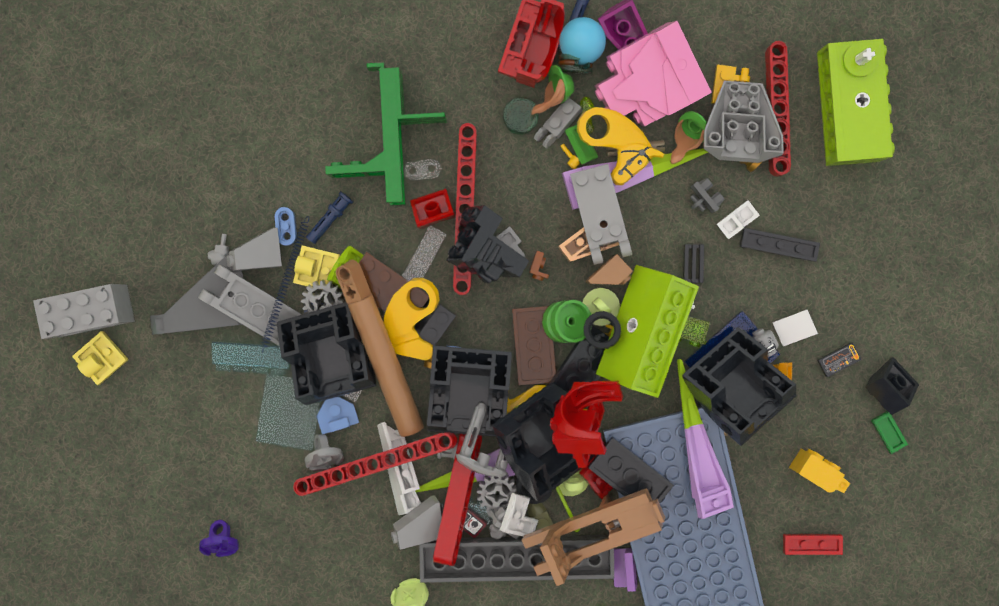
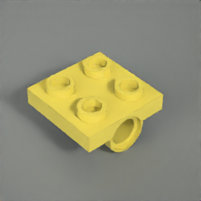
(313, 266)
(99, 358)

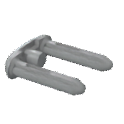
(481, 465)

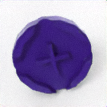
(220, 543)

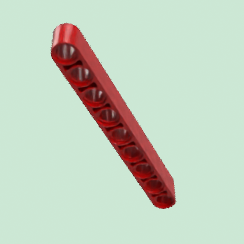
(461, 199)
(365, 464)

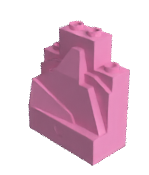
(653, 76)

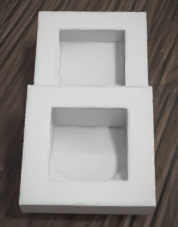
(738, 219)

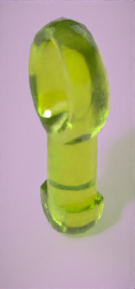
(586, 104)

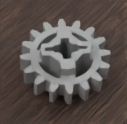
(315, 297)
(488, 491)

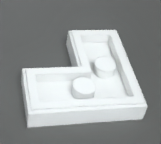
(515, 520)

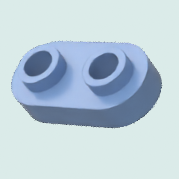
(287, 226)

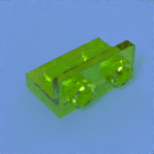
(695, 331)

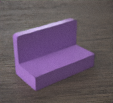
(625, 569)

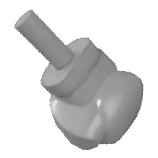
(219, 252)

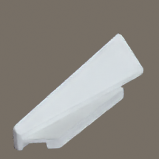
(401, 477)

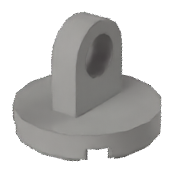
(323, 455)

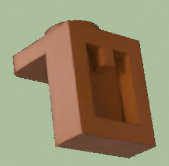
(538, 262)

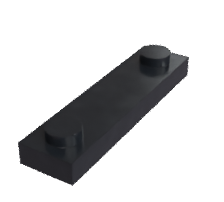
(779, 244)

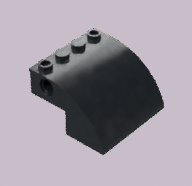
(325, 354)
(462, 381)
(739, 386)
(528, 443)

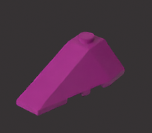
(622, 24)

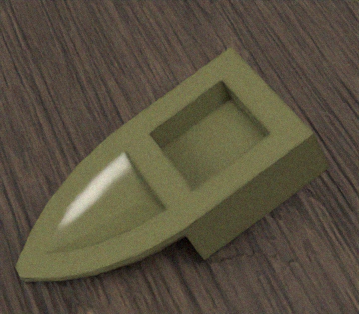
(540, 513)

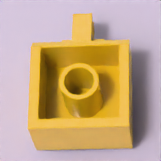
(819, 471)

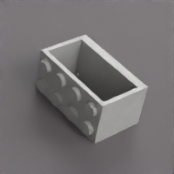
(83, 311)

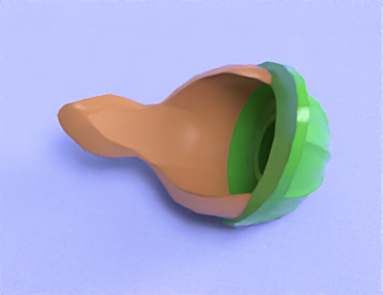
(557, 91)
(688, 134)

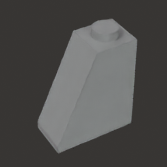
(257, 253)
(418, 525)

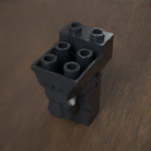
(482, 251)

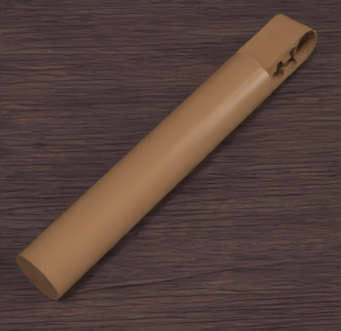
(379, 348)

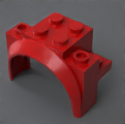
(533, 44)
(578, 428)

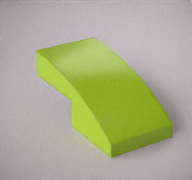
(348, 254)

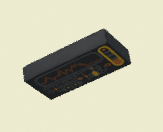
(839, 359)

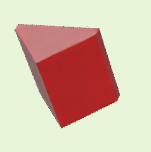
(432, 208)

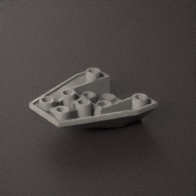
(743, 125)

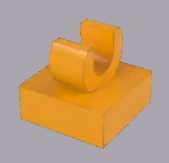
(785, 368)

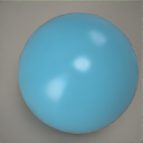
(583, 39)

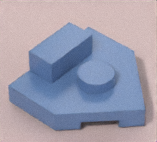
(336, 415)

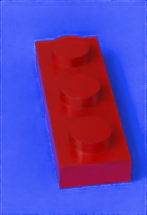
(813, 544)

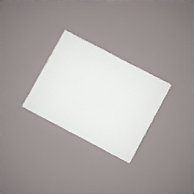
(795, 328)

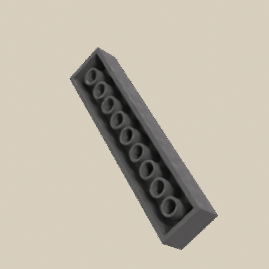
(509, 560)

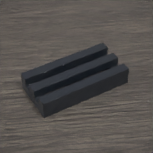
(701, 263)

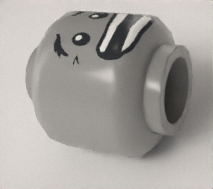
(767, 339)

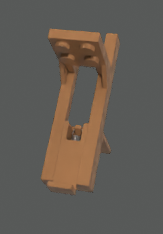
(625, 519)

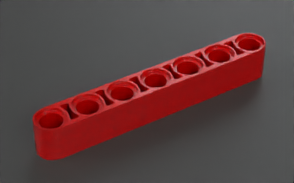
(779, 99)
(455, 508)

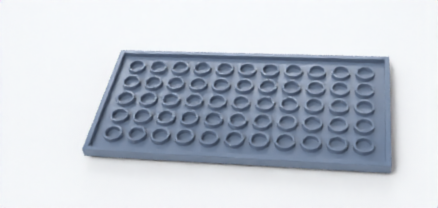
(691, 557)

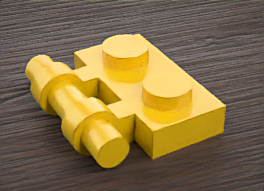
(727, 73)

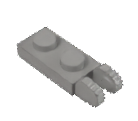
(558, 122)

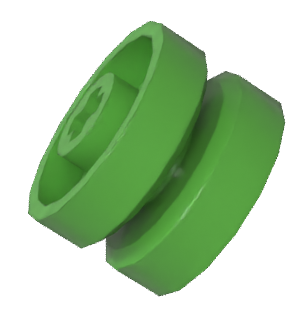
(565, 321)

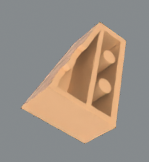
(577, 245)

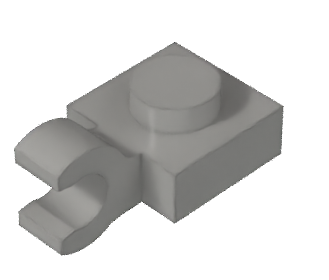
(511, 239)

